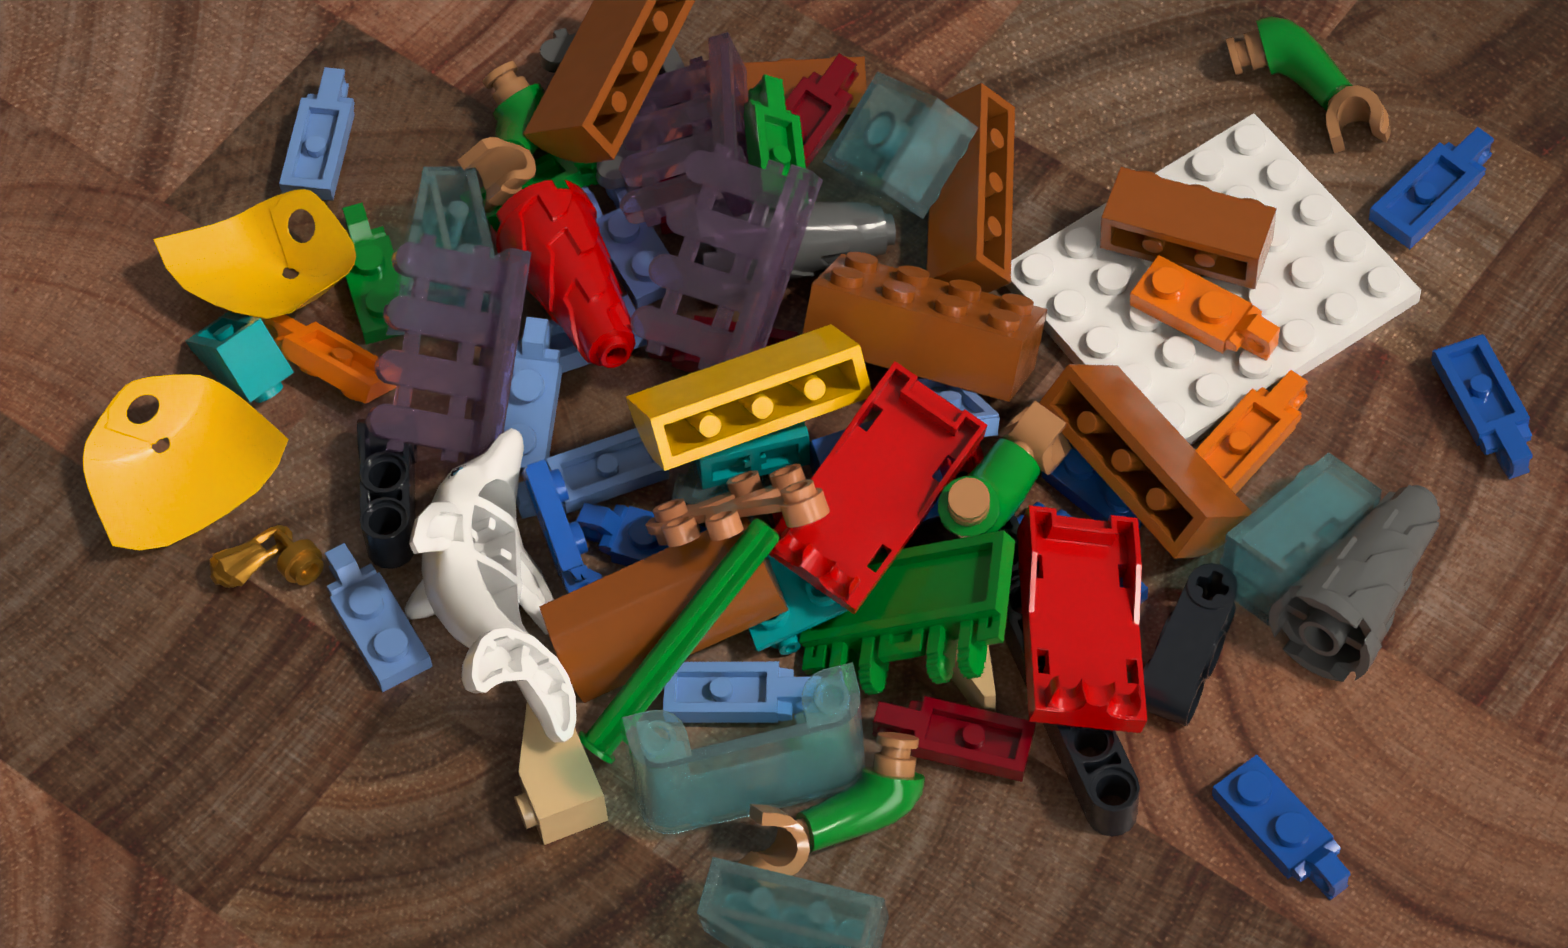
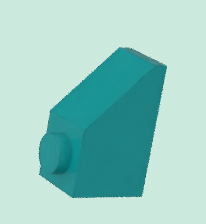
(242, 356)

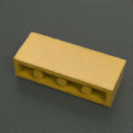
(749, 396)

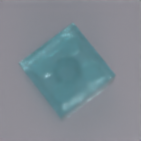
(901, 144)

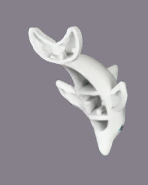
(480, 575)

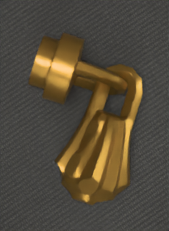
(298, 562)

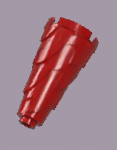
(569, 268)

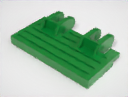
(940, 588)

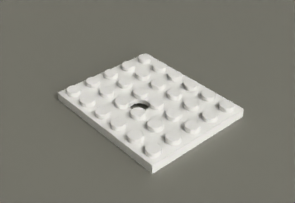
(1318, 284)

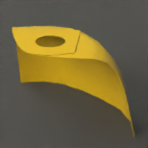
(243, 257)
(214, 460)

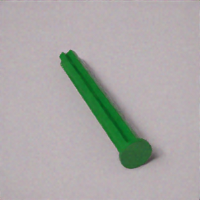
(681, 637)

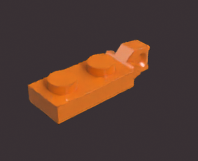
(1203, 310)
(329, 357)
(1254, 430)

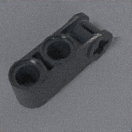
(390, 507)
(1190, 643)

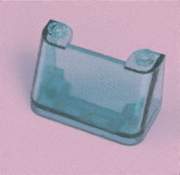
(775, 768)

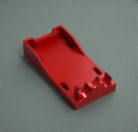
(878, 486)
(1082, 620)

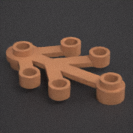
(799, 502)

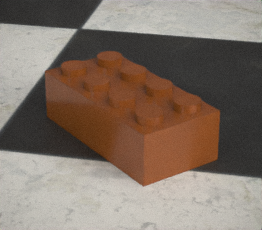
(929, 325)

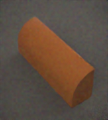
(605, 77)
(1144, 459)
(618, 619)

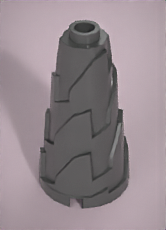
(831, 231)
(1352, 590)

